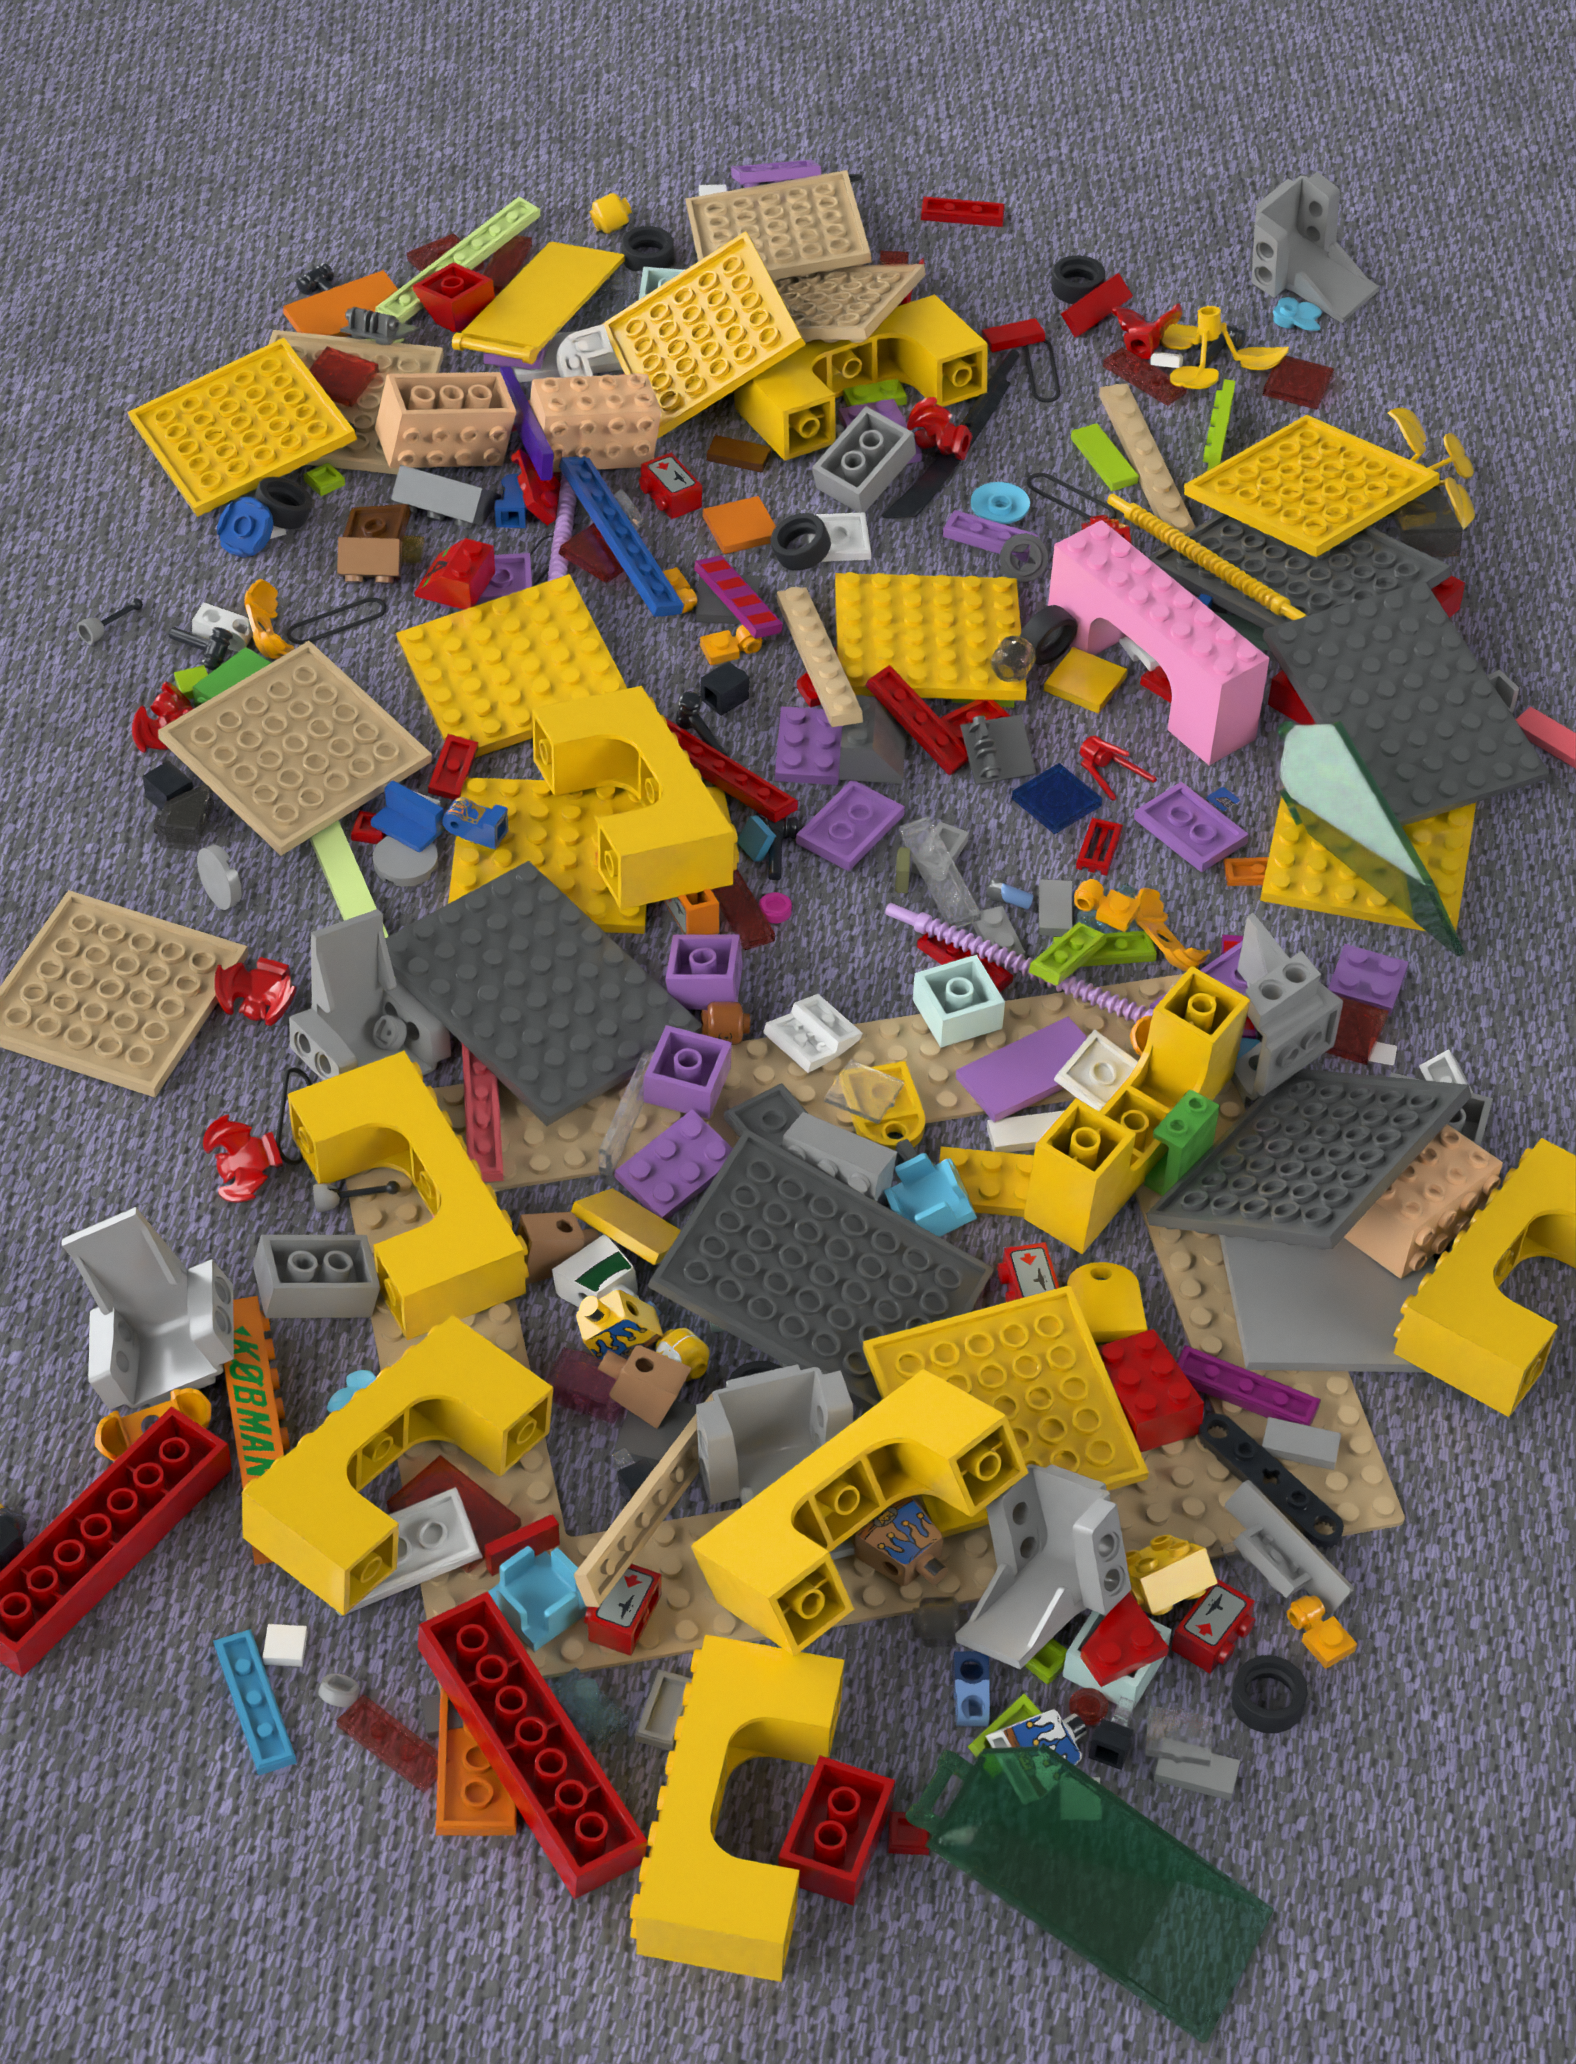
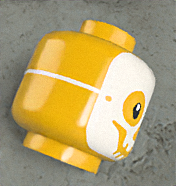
(685, 1348)

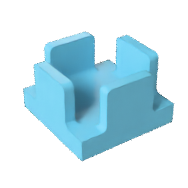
(931, 1195)
(538, 1595)

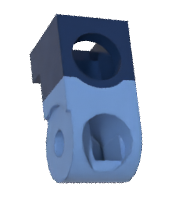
(971, 1688)

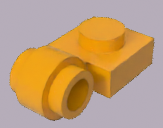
(682, 589)
(723, 647)
(1114, 909)
(1325, 1639)

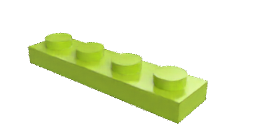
(1220, 420)

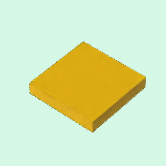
(1085, 680)

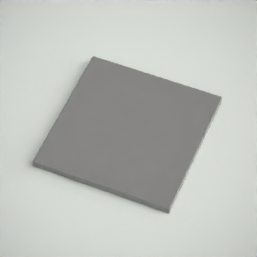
(1316, 1306)

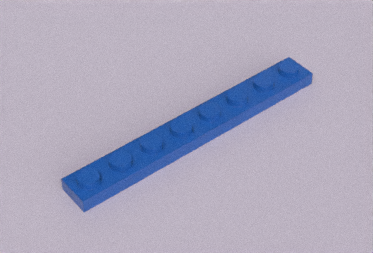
(621, 536)

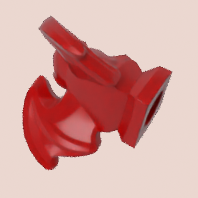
(1144, 336)
(938, 429)
(168, 707)
(259, 988)
(244, 1158)

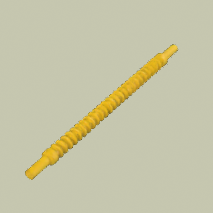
(1206, 558)

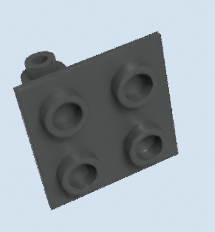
(376, 326)
(997, 749)

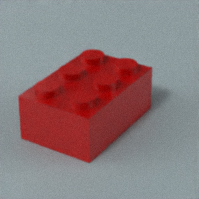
(1152, 1390)
(837, 1829)

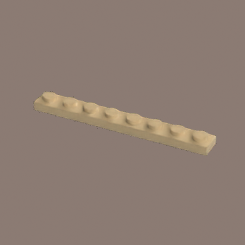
(1145, 457)
(819, 657)
(640, 1518)

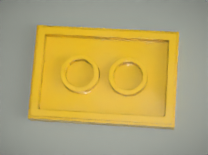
(627, 1224)

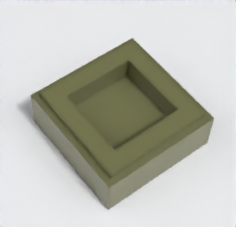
(902, 870)

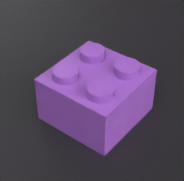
(704, 969)
(687, 1071)

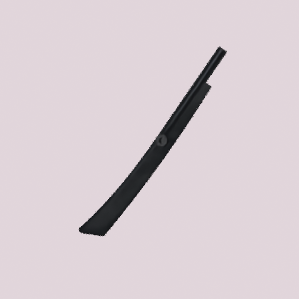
(928, 484)

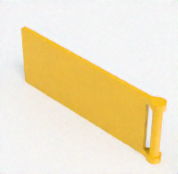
(538, 301)

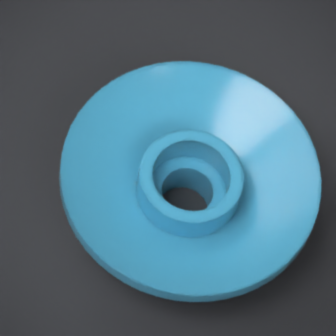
(1000, 502)

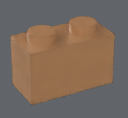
(369, 559)

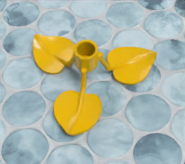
(1208, 329)
(1415, 437)

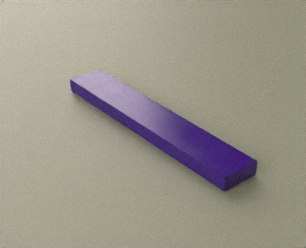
(529, 427)

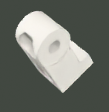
(212, 616)

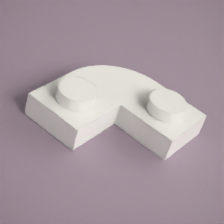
(579, 348)

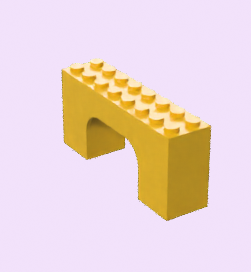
(916, 344)
(622, 741)
(392, 1120)
(1099, 1158)
(1461, 1320)
(442, 1389)
(774, 1552)
(693, 1895)

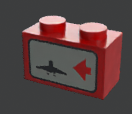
(670, 486)
(1027, 1271)
(625, 1610)
(1213, 1626)

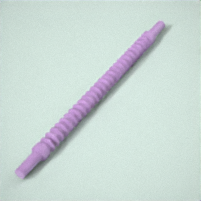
(563, 529)
(923, 923)

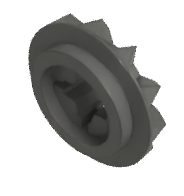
(1020, 543)

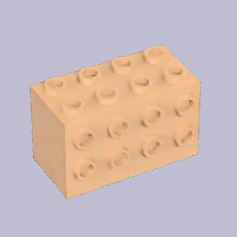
(598, 417)
(445, 419)
(1428, 1203)

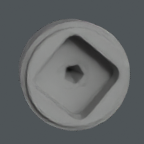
(389, 1032)
(339, 1690)

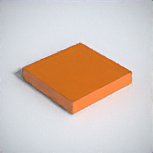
(739, 524)

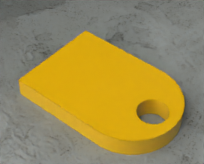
(905, 1117)
(1111, 1305)

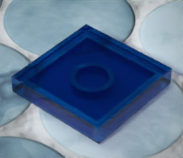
(1056, 798)

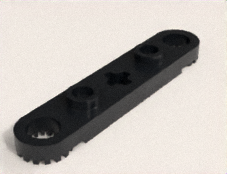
(1252, 1462)

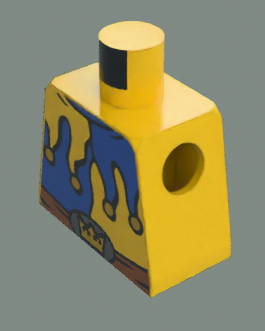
(617, 1324)

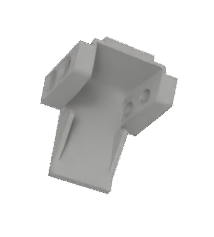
(1299, 248)
(350, 994)
(1287, 1008)
(154, 1317)
(766, 1428)
(1054, 1557)

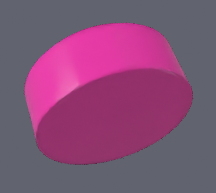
(776, 907)

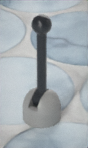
(92, 629)
(328, 1196)

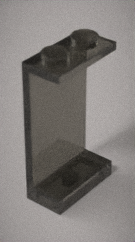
(1429, 525)

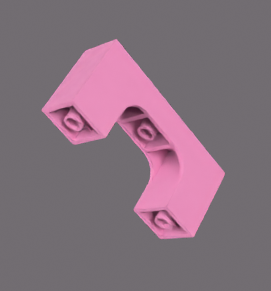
(1210, 666)

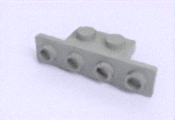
(1283, 1551)

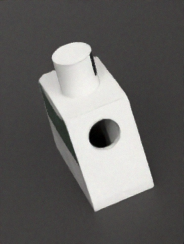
(595, 1272)

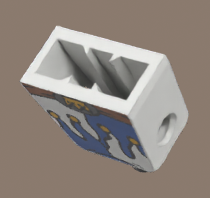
(1045, 1729)

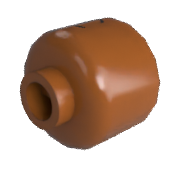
(725, 1021)

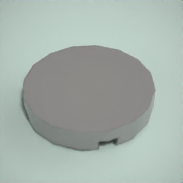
(402, 864)
(218, 879)

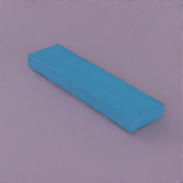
(254, 1702)

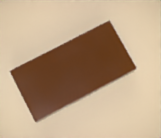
(738, 453)

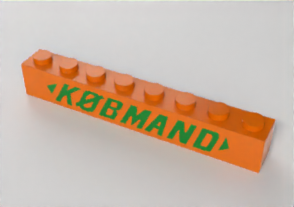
(252, 1397)

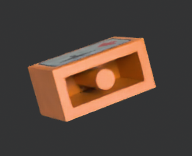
(696, 912)

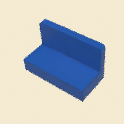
(409, 817)

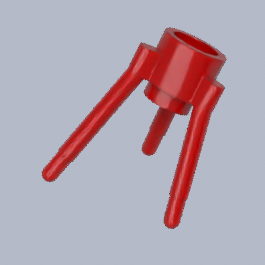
(1100, 753)

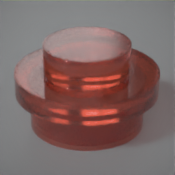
(1089, 1705)

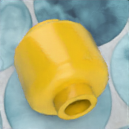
(610, 213)

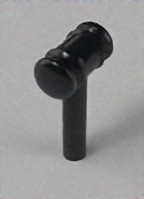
(316, 279)
(1237, 336)
(214, 648)
(688, 717)
(782, 829)

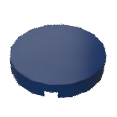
(245, 527)

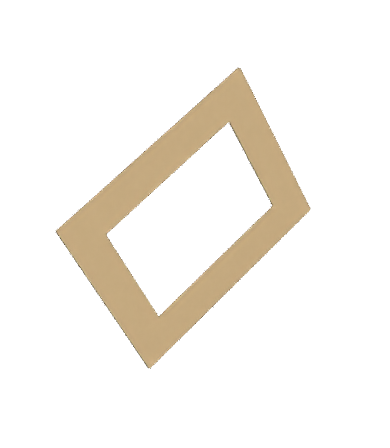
(1184, 1481)

